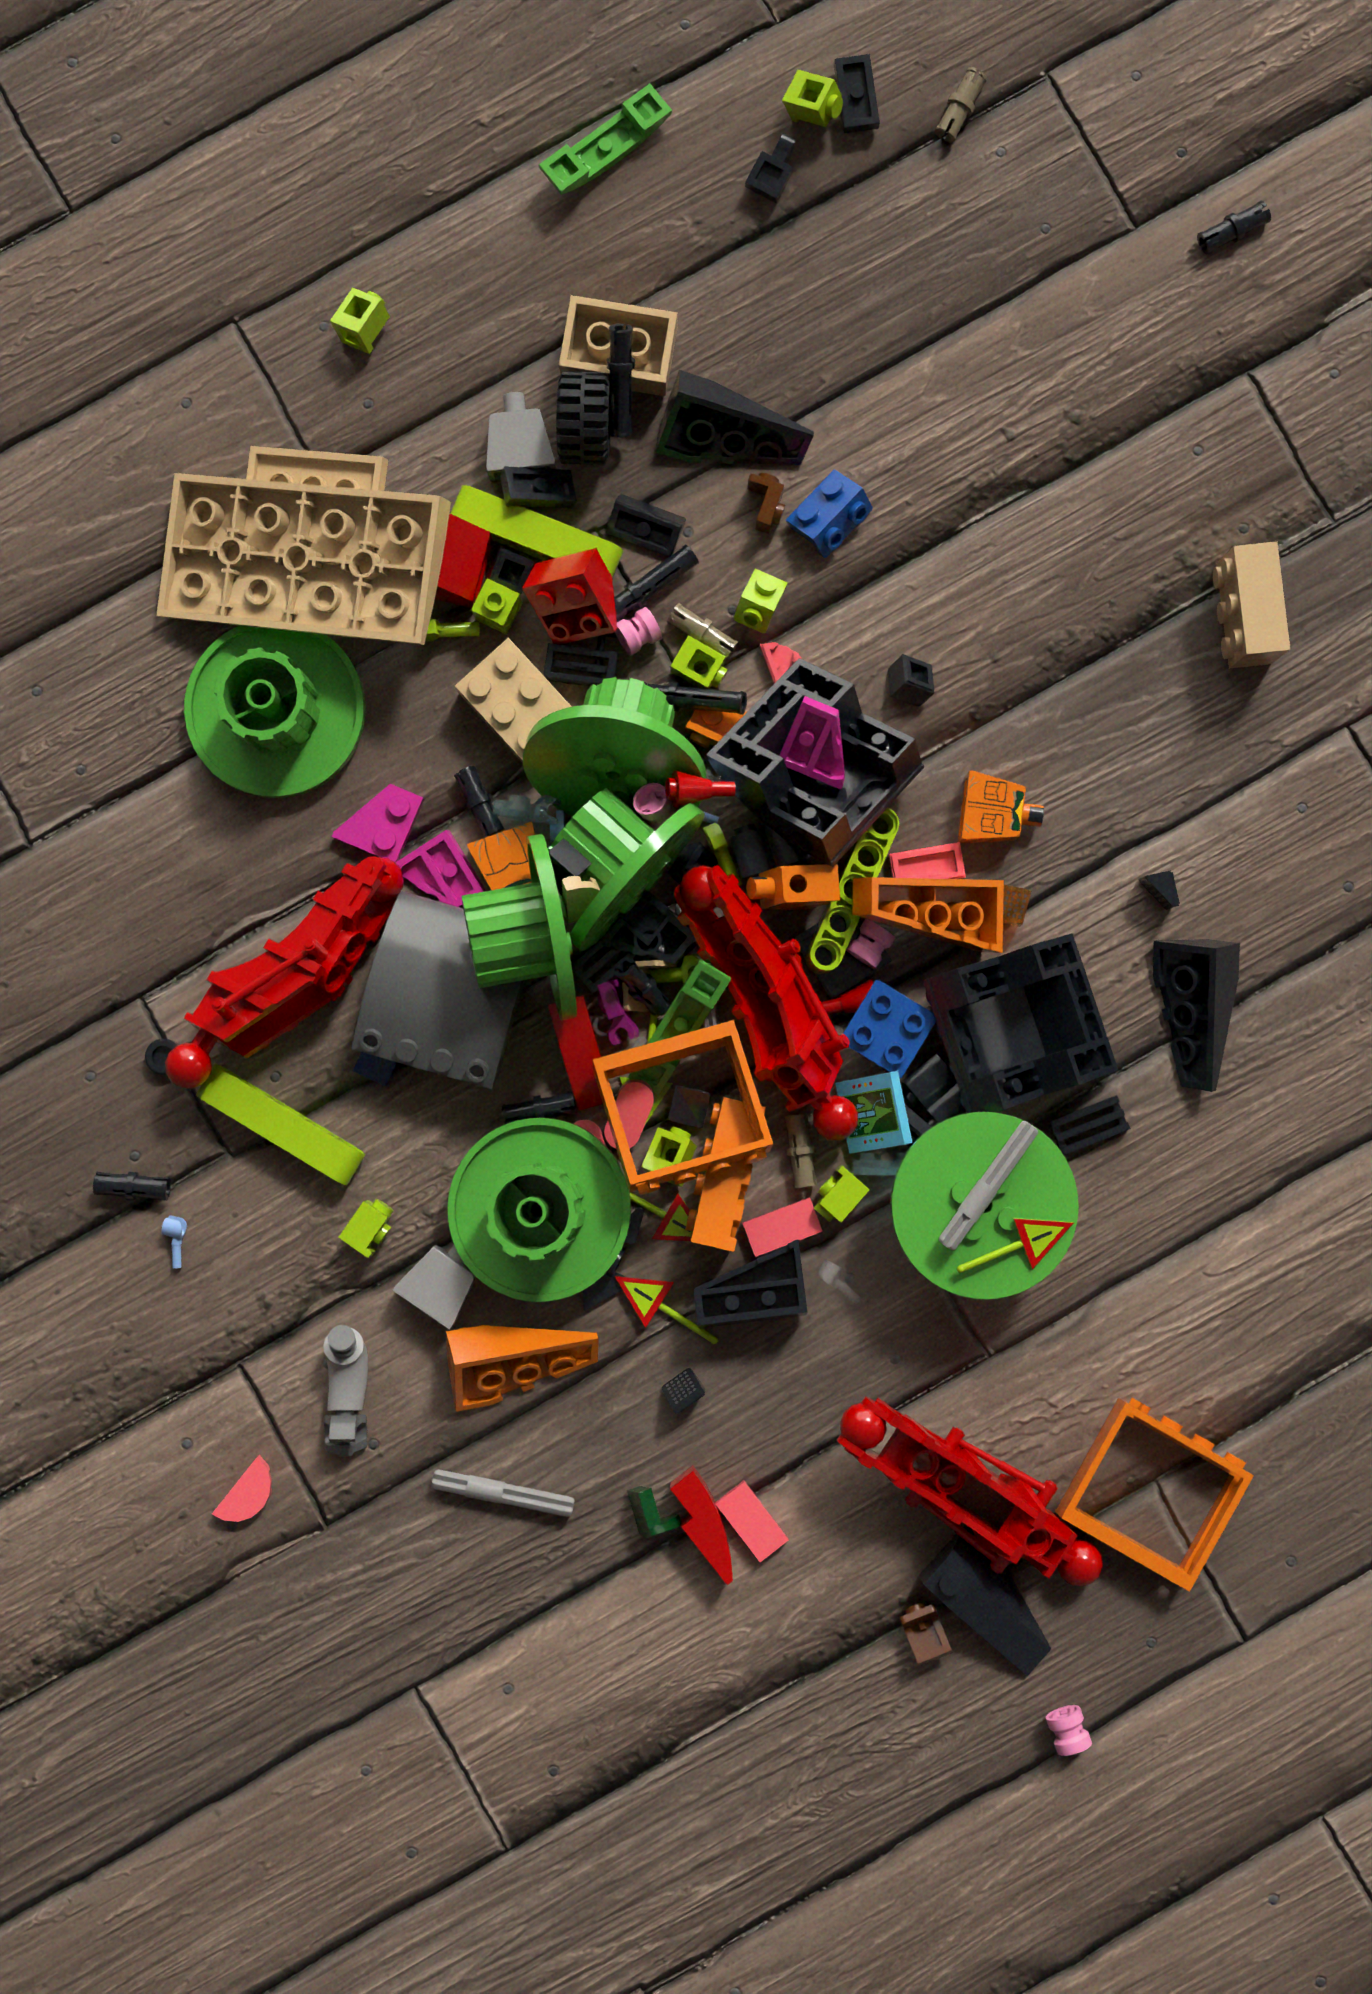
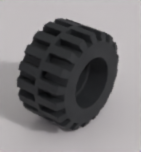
(583, 418)

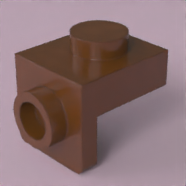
(771, 508)
(925, 1633)

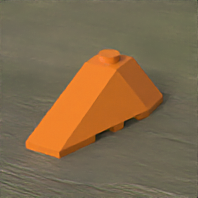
(499, 1359)

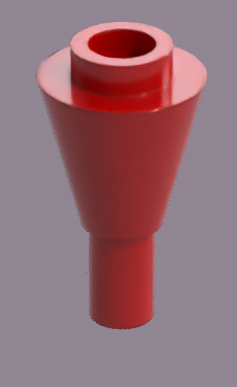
(688, 788)
(849, 1001)

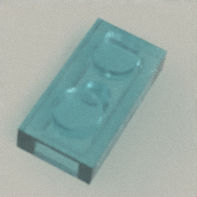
(873, 1165)

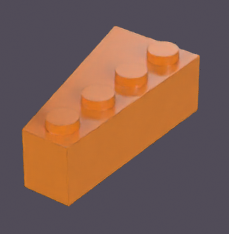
(943, 909)
(722, 1193)

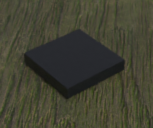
(850, 968)

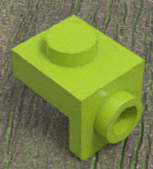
(759, 601)

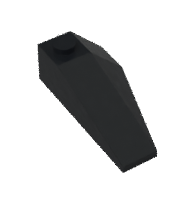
(722, 425)
(1198, 995)
(986, 1602)

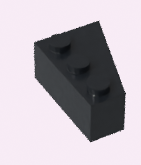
(755, 1292)

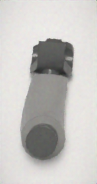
(346, 1391)

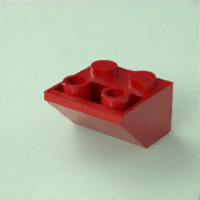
(463, 562)
(573, 596)

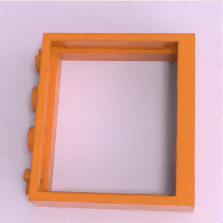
(670, 1050)
(1214, 1523)

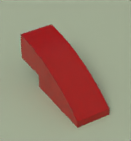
(578, 1050)
(704, 1521)

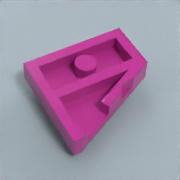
(816, 743)
(382, 823)
(441, 870)

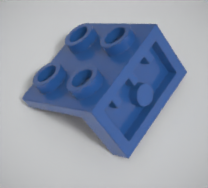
(889, 1028)

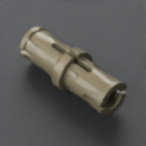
(960, 104)
(701, 630)
(800, 1150)

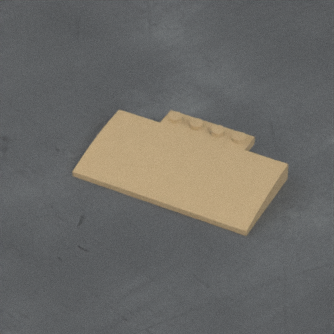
(304, 548)

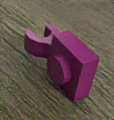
(611, 1003)

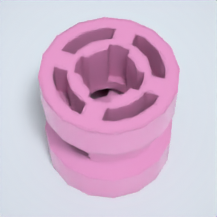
(638, 631)
(652, 805)
(869, 952)
(1067, 1726)

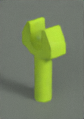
(453, 629)
(719, 846)
(677, 973)

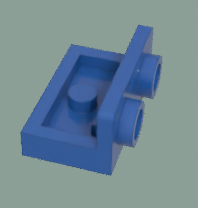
(830, 512)

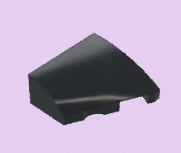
(651, 931)

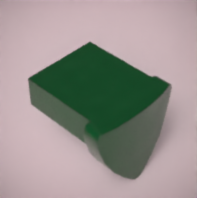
(647, 1514)

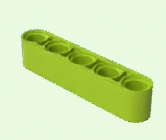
(529, 530)
(825, 936)
(281, 1124)

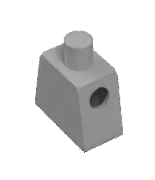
(517, 438)
(438, 1285)

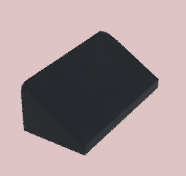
(645, 525)

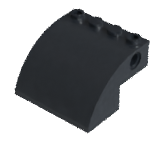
(796, 806)
(1020, 1025)

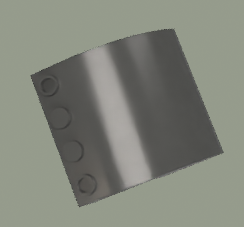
(426, 999)

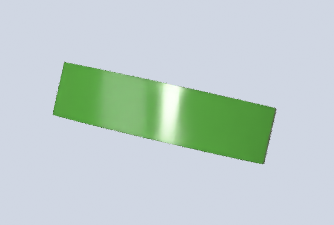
(607, 144)
(685, 1015)

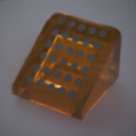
(1015, 905)

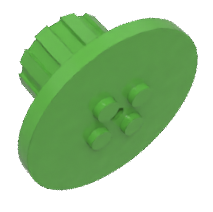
(274, 710)
(611, 742)
(624, 857)
(522, 932)
(939, 1176)
(580, 1199)

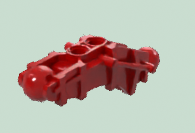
(294, 977)
(782, 1013)
(936, 1469)

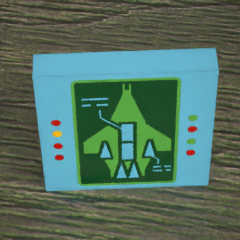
(880, 1112)

